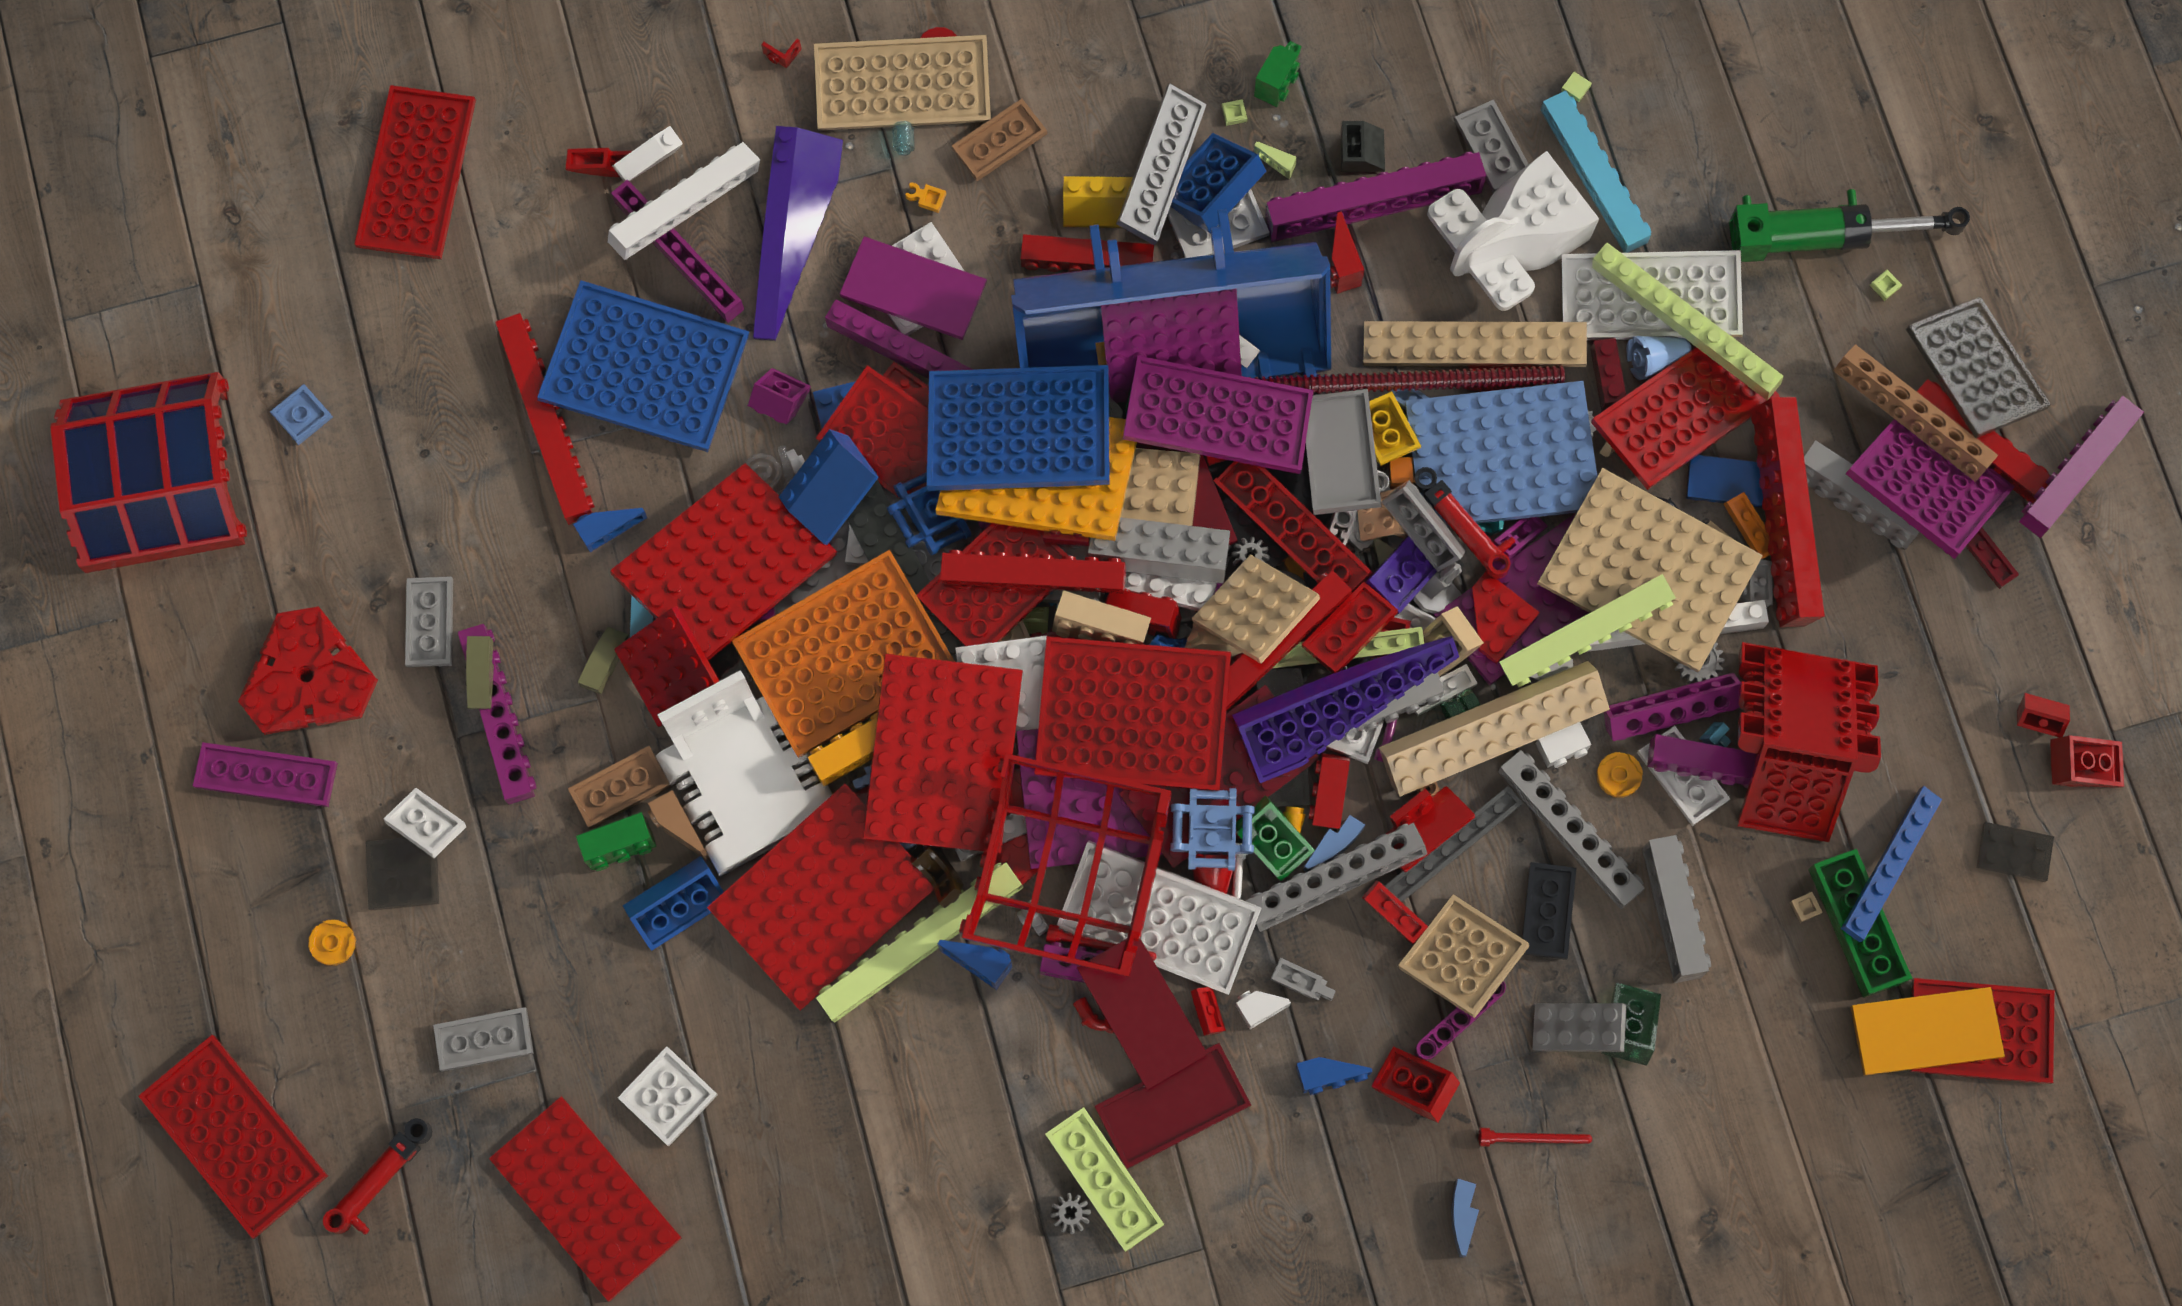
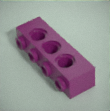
(1053, 968)

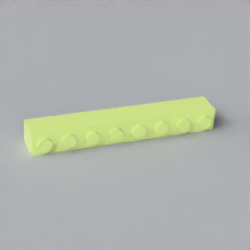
(1588, 629)

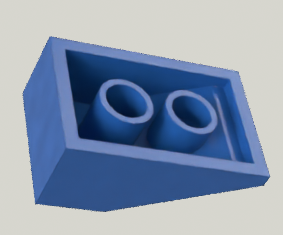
(982, 961)

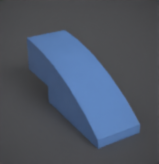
(1335, 843)
(1463, 1215)

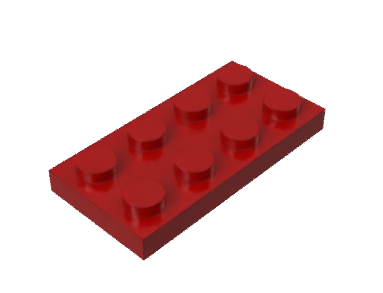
(1349, 628)

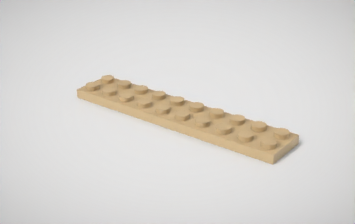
(1475, 344)

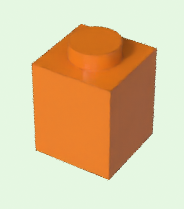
(1400, 471)

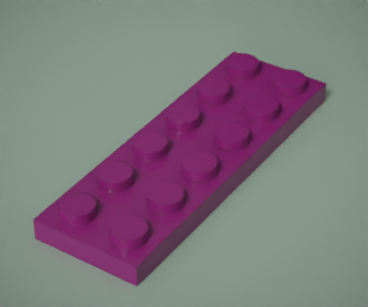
(265, 774)

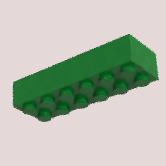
(1877, 959)

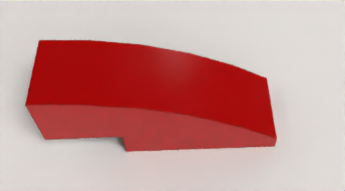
(594, 161)

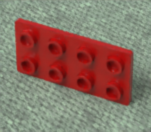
(1434, 818)

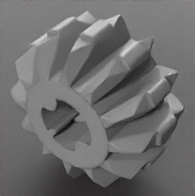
(1242, 550)
(1062, 1213)

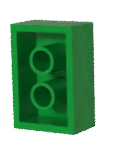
(616, 842)

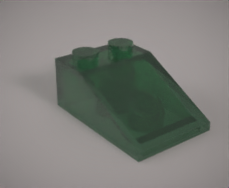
(1640, 1023)

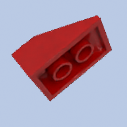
(1345, 265)
(2086, 762)
(1416, 1084)

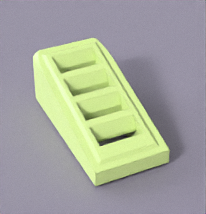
(1277, 159)

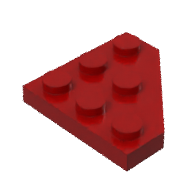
(1499, 616)

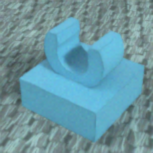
(1716, 735)

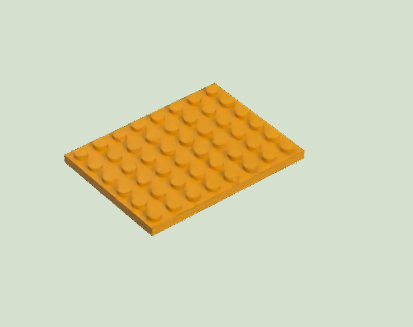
(1067, 509)

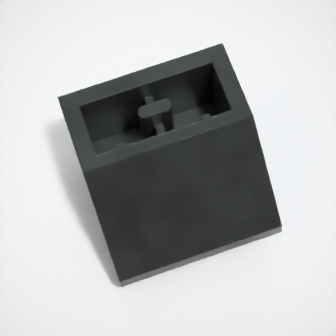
(1362, 147)

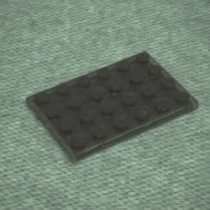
(1978, 367)

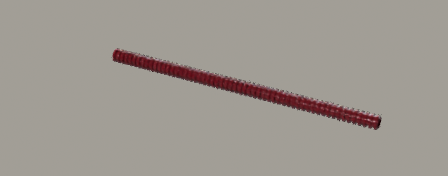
(1425, 380)

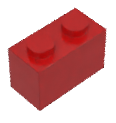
(2043, 715)

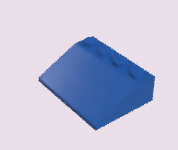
(1215, 180)
(829, 486)

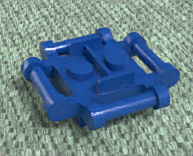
(922, 510)

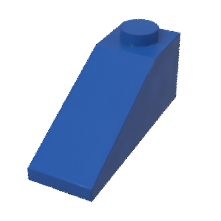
(604, 526)

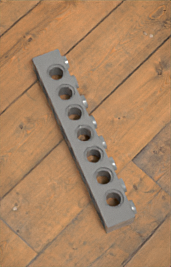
(1588, 859)
(1348, 880)

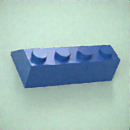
(674, 903)

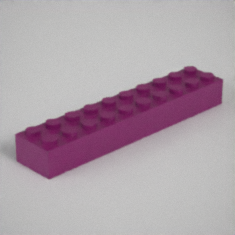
(1373, 196)

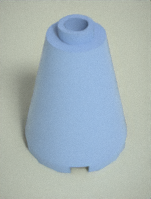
(1654, 354)

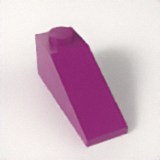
(1524, 533)

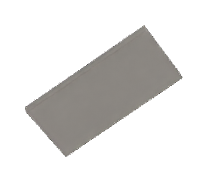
(1342, 453)

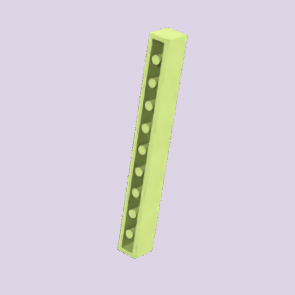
(1687, 321)
(911, 947)

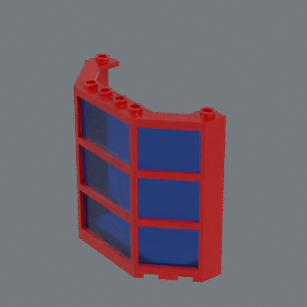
(145, 473)

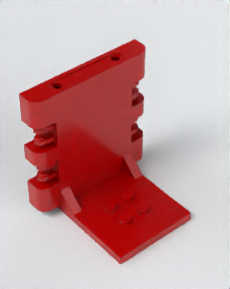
(1810, 733)

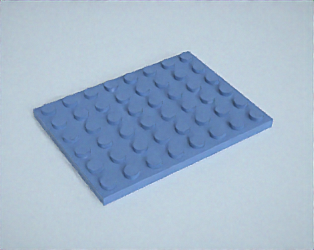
(1508, 449)

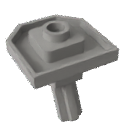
(1439, 590)

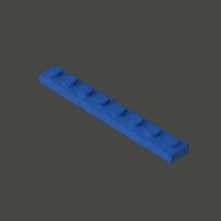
(1891, 864)

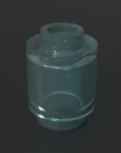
(903, 138)

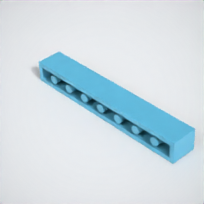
(1595, 172)

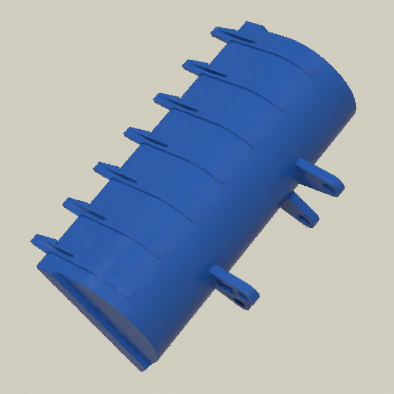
(1279, 302)

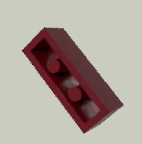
(1607, 372)

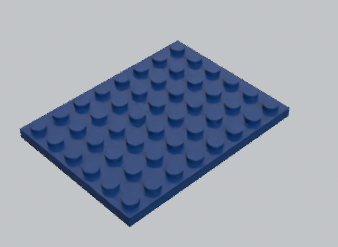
(643, 366)
(1018, 428)

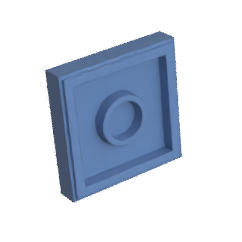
(301, 414)

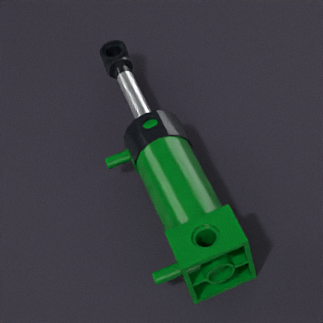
(1843, 227)

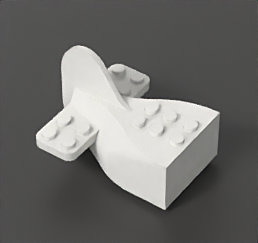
(1520, 230)

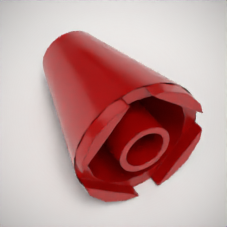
(1213, 877)

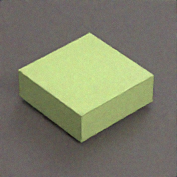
(1576, 86)
(1234, 112)
(1885, 285)

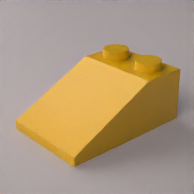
(1391, 429)

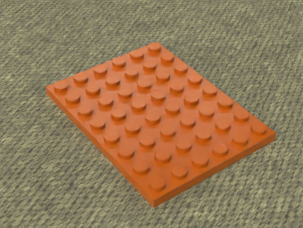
(827, 652)

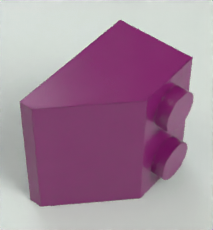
(778, 396)

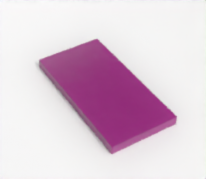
(913, 288)

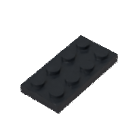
(1549, 910)

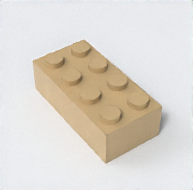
(1098, 621)

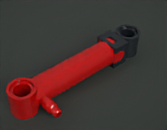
(1443, 501)
(401, 1149)

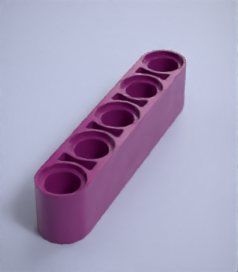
(1452, 1028)

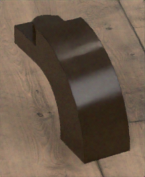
(938, 872)

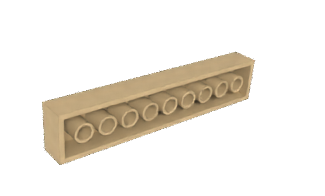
(1494, 728)

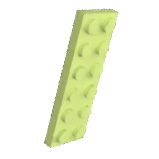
(1104, 1179)

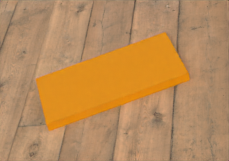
(1927, 1031)

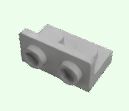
(1759, 585)

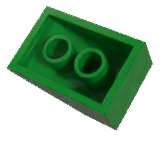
(1276, 839)

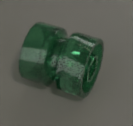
(1465, 701)

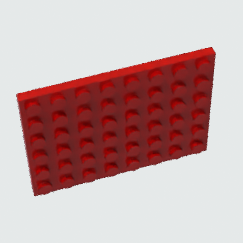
(724, 560)
(1134, 711)
(940, 751)
(820, 898)

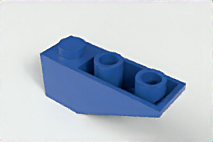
(1324, 1072)

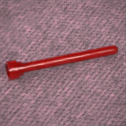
(1056, 934)
(1489, 1137)

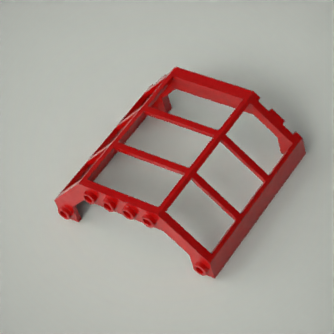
(1006, 768)

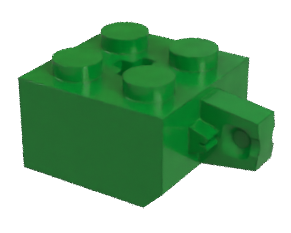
(1278, 73)

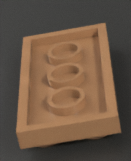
(999, 139)
(619, 787)

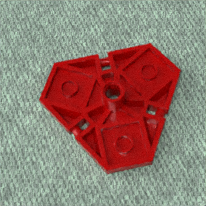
(302, 646)

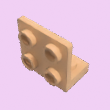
(1378, 522)

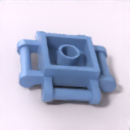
(1212, 829)

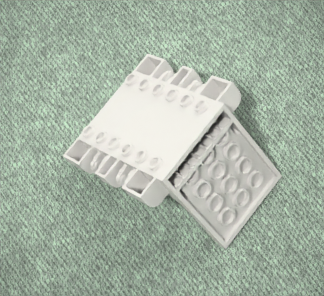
(739, 770)

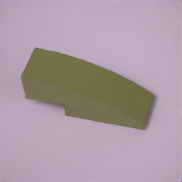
(602, 661)
(479, 672)

